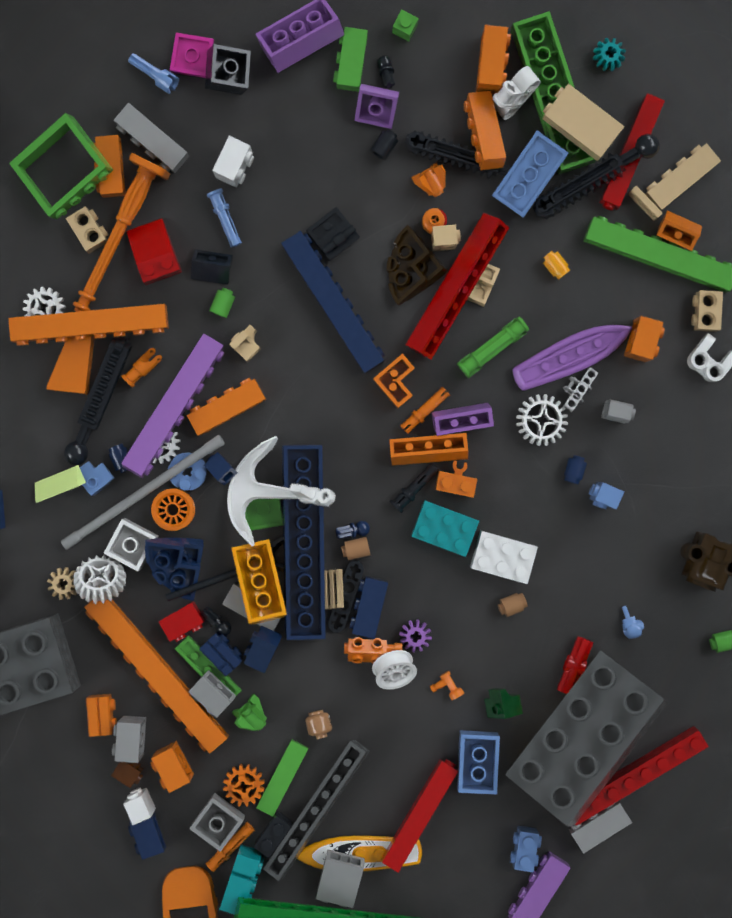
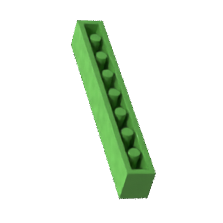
(659, 254)

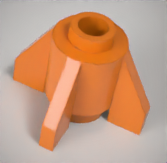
(431, 180)

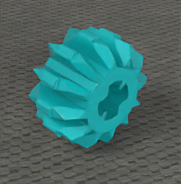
(607, 46)

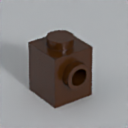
(128, 773)

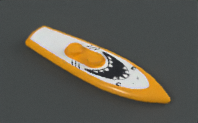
(367, 847)

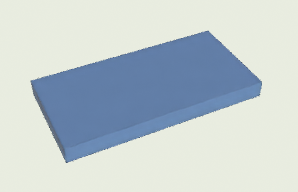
(530, 174)

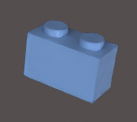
(605, 495)

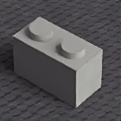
(212, 694)

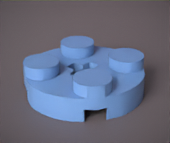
(195, 480)

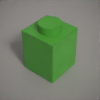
(405, 25)

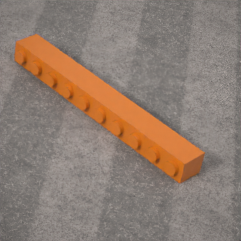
(158, 673)

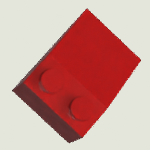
(153, 252)

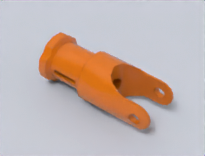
(142, 367)

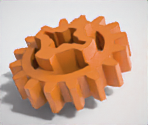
(251, 784)

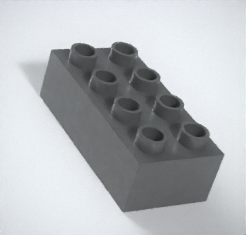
(35, 664)
(586, 739)

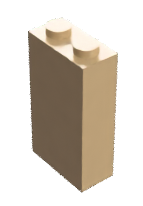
(582, 121)

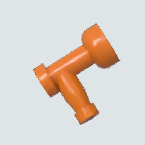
(447, 680)

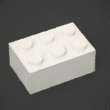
(503, 557)

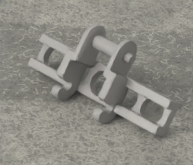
(574, 397)

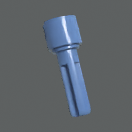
(163, 78)

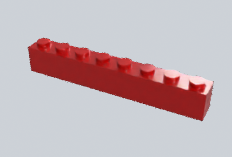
(457, 286)
(647, 769)

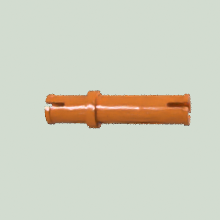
(419, 415)
(234, 842)

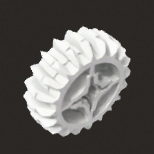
(558, 422)
(99, 585)

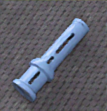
(222, 208)

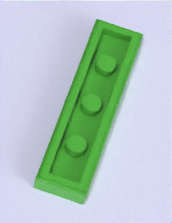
(201, 664)
(282, 777)

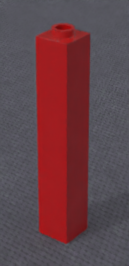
(642, 124)
(419, 815)

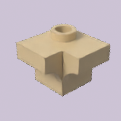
(245, 343)

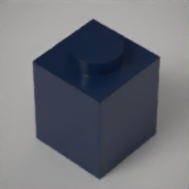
(220, 468)

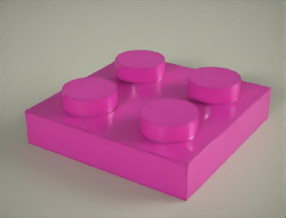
(190, 55)

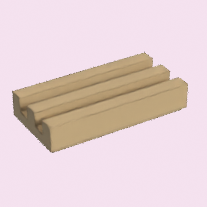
(645, 203)
(330, 589)

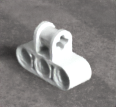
(515, 92)

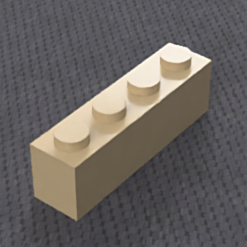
(684, 176)

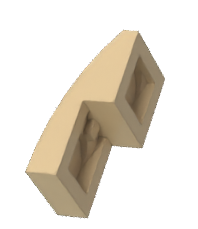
(484, 285)

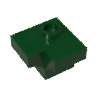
(502, 705)

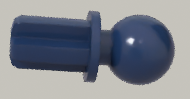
(361, 528)

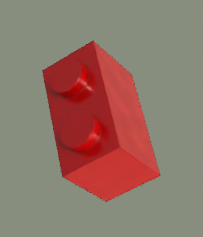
(182, 621)

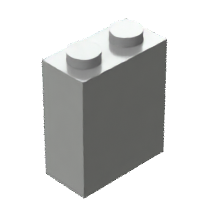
(340, 878)

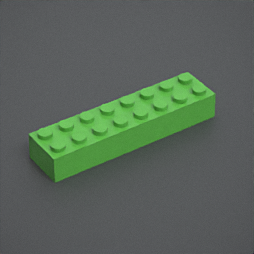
(542, 52)

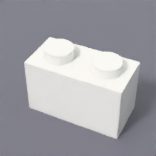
(139, 805)

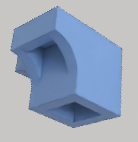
(95, 478)

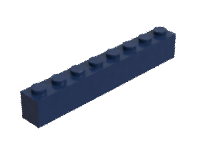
(332, 302)

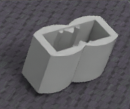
(618, 411)

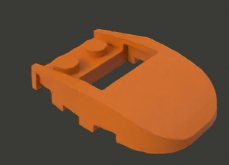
(188, 888)

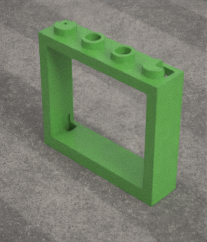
(41, 145)

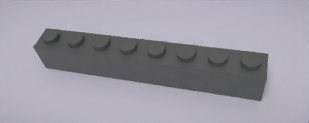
(316, 810)

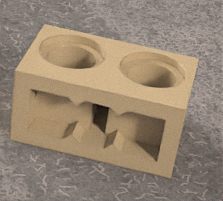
(84, 231)
(445, 237)
(713, 312)

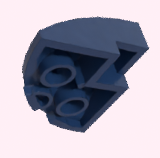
(175, 562)

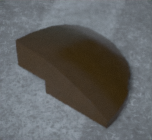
(412, 266)

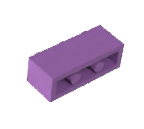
(462, 419)

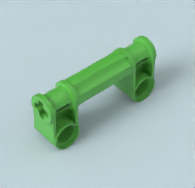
(509, 334)

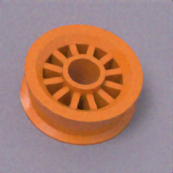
(156, 505)

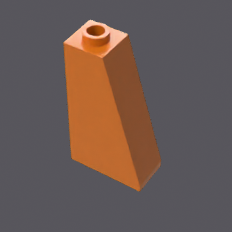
(73, 367)

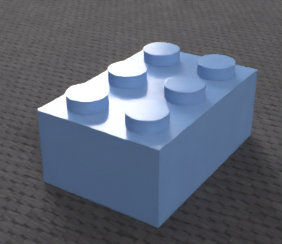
(478, 762)

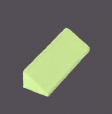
(58, 483)

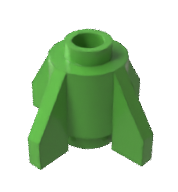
(250, 715)

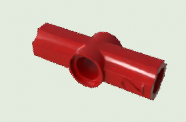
(575, 664)

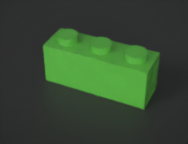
(351, 59)

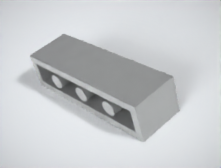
(149, 136)

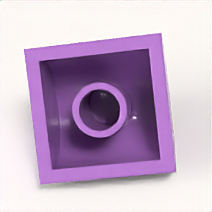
(376, 106)

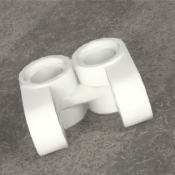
(707, 362)

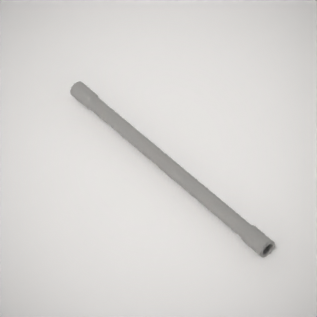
(206, 449)

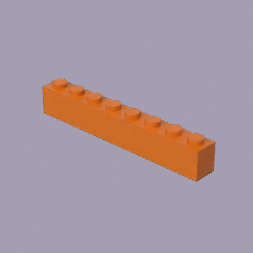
(88, 323)

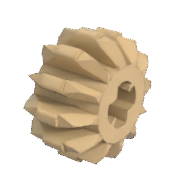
(58, 578)

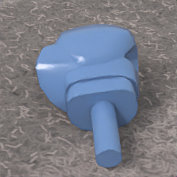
(631, 627)

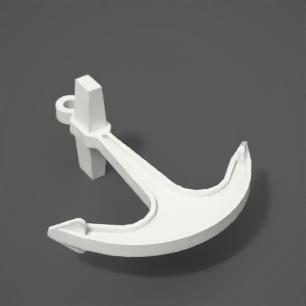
(245, 489)

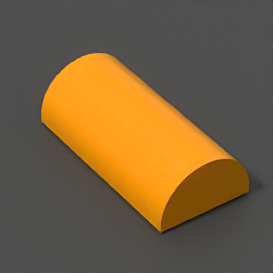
(259, 582)

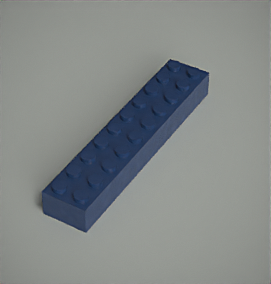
(303, 546)

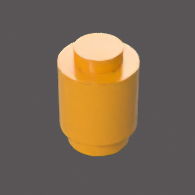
(556, 264)

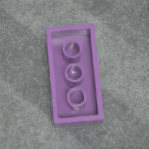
(300, 34)

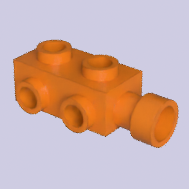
(367, 650)

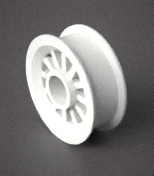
(394, 669)

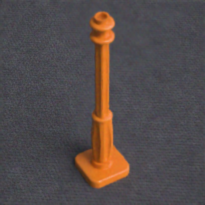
(128, 210)

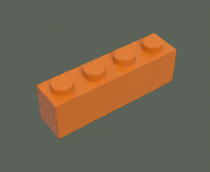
(485, 130)
(226, 407)
(429, 449)

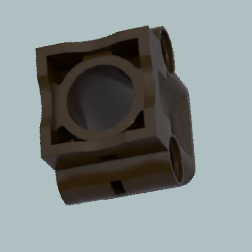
(709, 563)

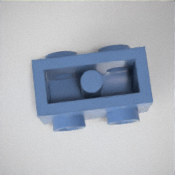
(525, 849)

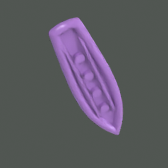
(570, 355)

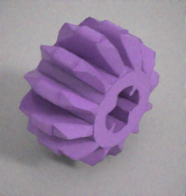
(411, 630)

